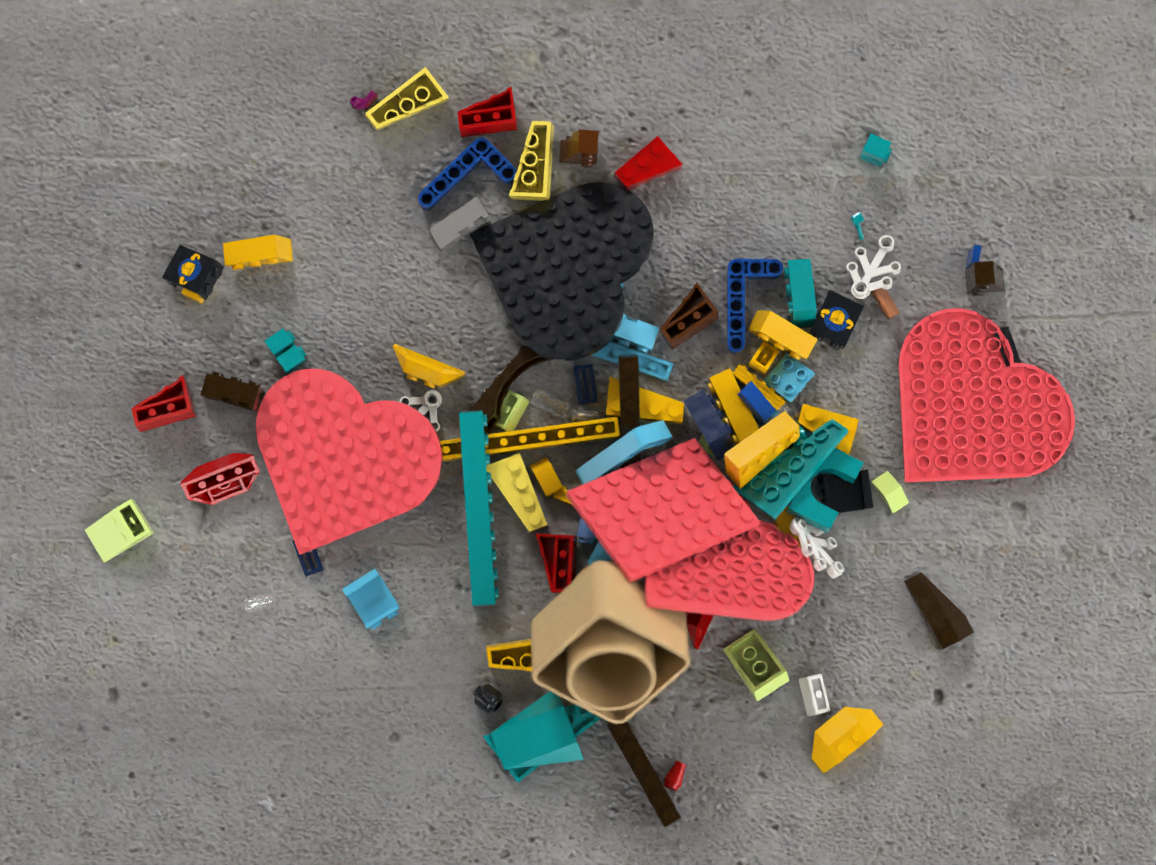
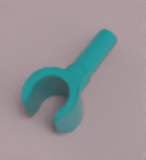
(856, 219)

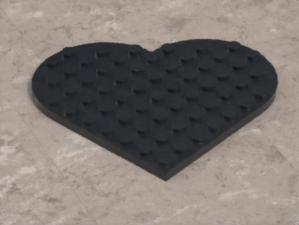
(565, 264)

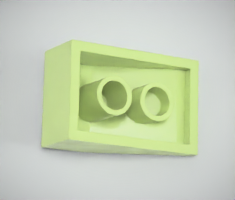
(756, 664)

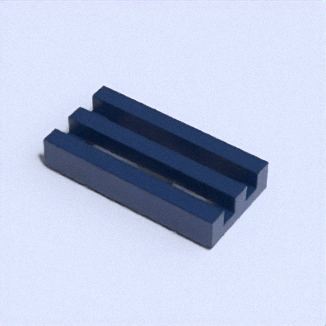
(586, 400)
(313, 570)

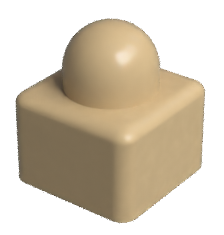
(606, 646)

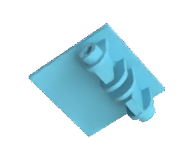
(789, 377)

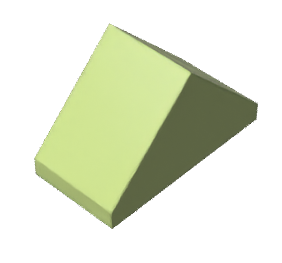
(890, 491)

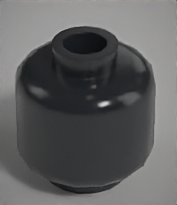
(487, 698)

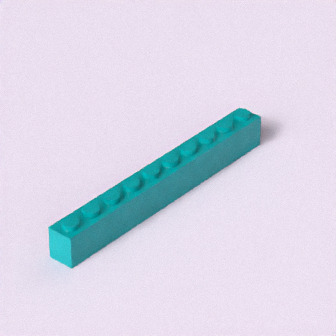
(477, 507)

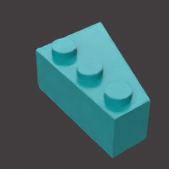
(800, 292)

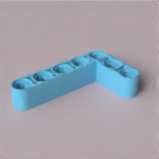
(623, 450)

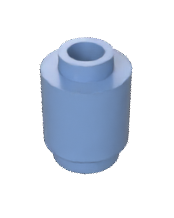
(584, 533)

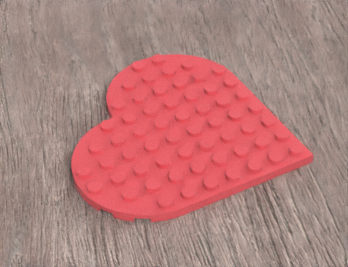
(971, 412)
(341, 459)
(743, 577)

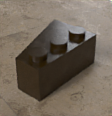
(984, 278)

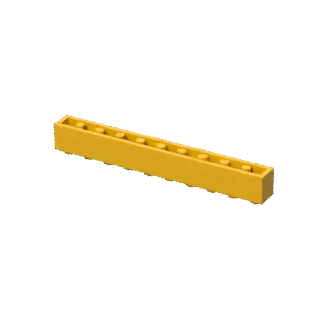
(742, 424)
(540, 437)

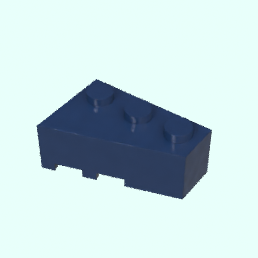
(710, 423)

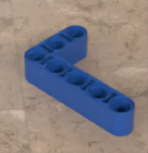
(464, 169)
(739, 297)

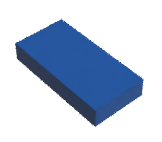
(973, 255)
(756, 402)

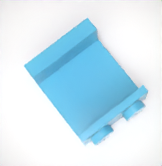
(372, 599)

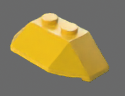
(426, 369)
(843, 735)

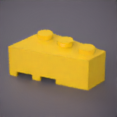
(782, 334)

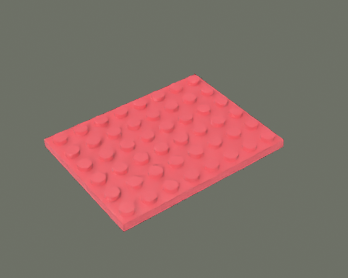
(662, 509)

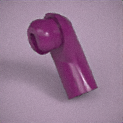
(363, 103)

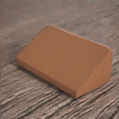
(885, 303)

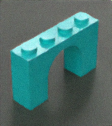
(804, 503)

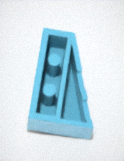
(636, 334)

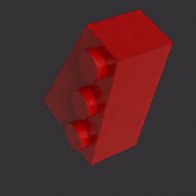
(489, 116)
(648, 164)
(165, 407)
(559, 559)

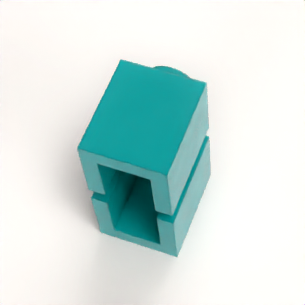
(876, 150)
(292, 357)

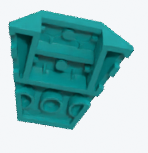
(537, 736)

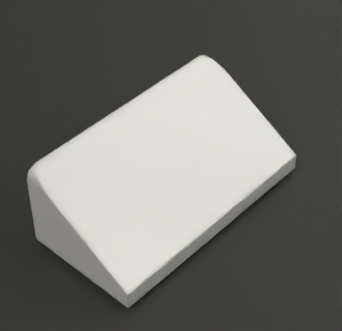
(814, 694)

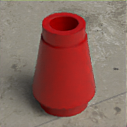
(674, 777)

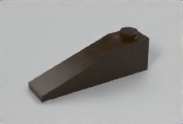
(941, 616)

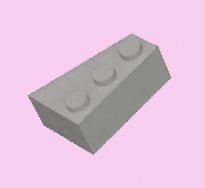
(459, 224)

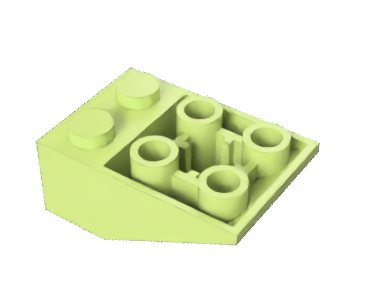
(119, 530)

